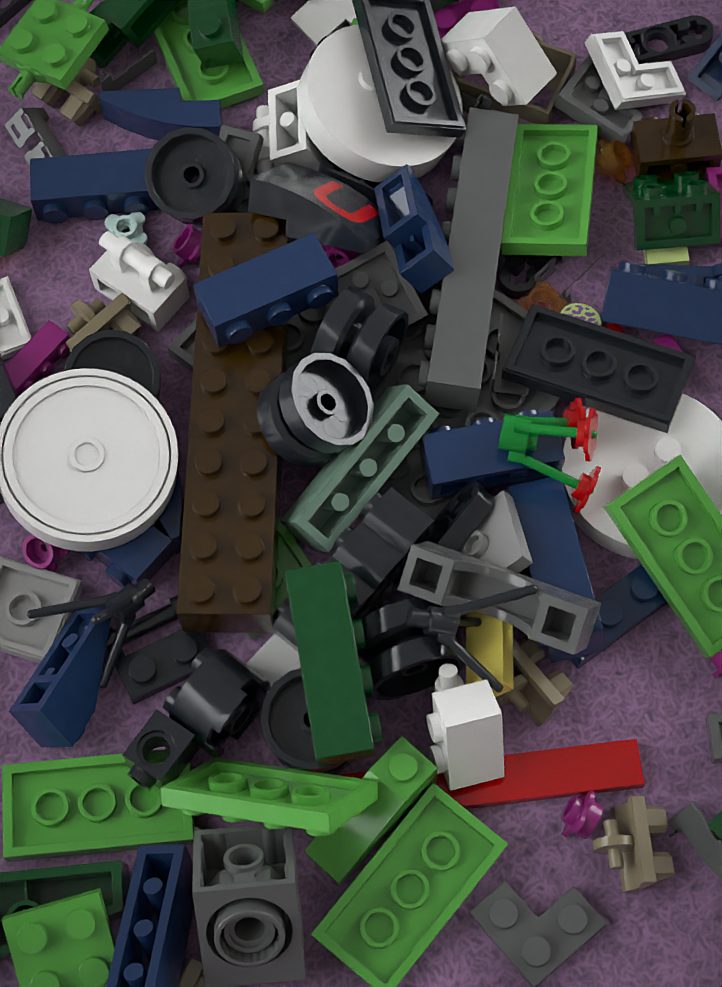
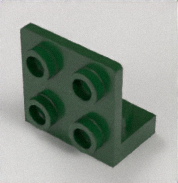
(674, 211)

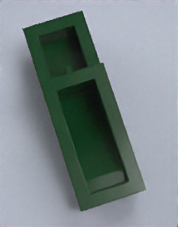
(128, 22)

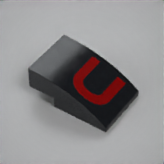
(318, 206)

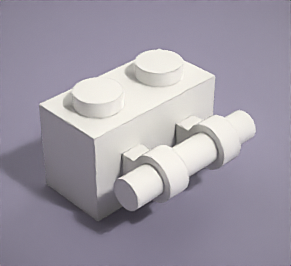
(284, 132)
(146, 281)
(465, 730)

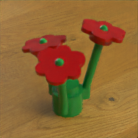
(522, 432)

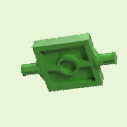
(51, 43)

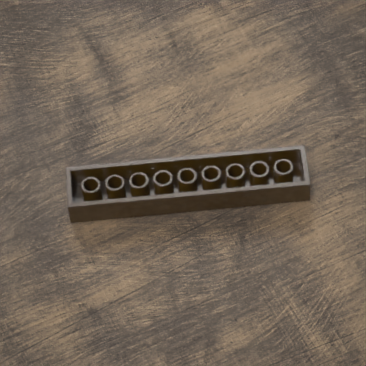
(230, 468)

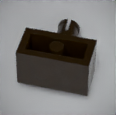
(676, 143)

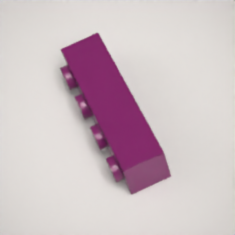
(38, 357)

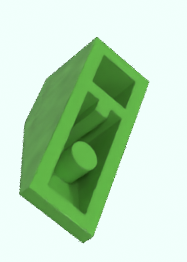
(402, 780)

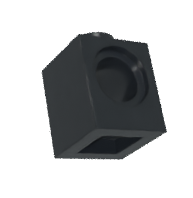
(160, 732)

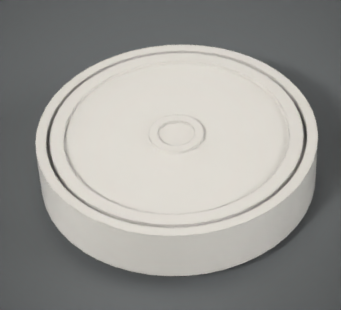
(345, 117)
(632, 452)
(87, 459)

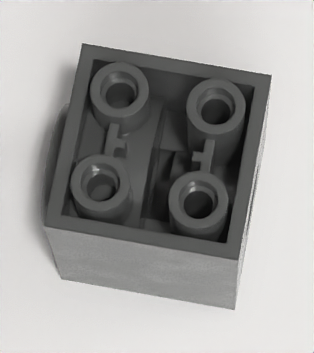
(248, 906)

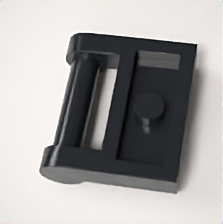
(161, 662)

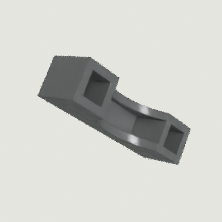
(454, 578)

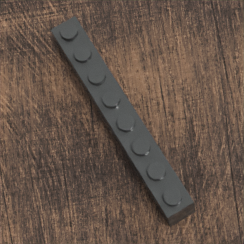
(474, 243)

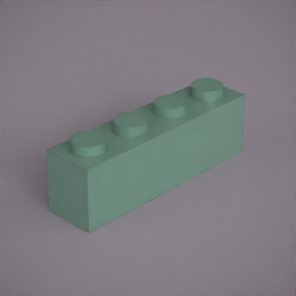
(360, 470)

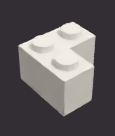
(502, 51)

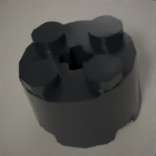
(217, 699)

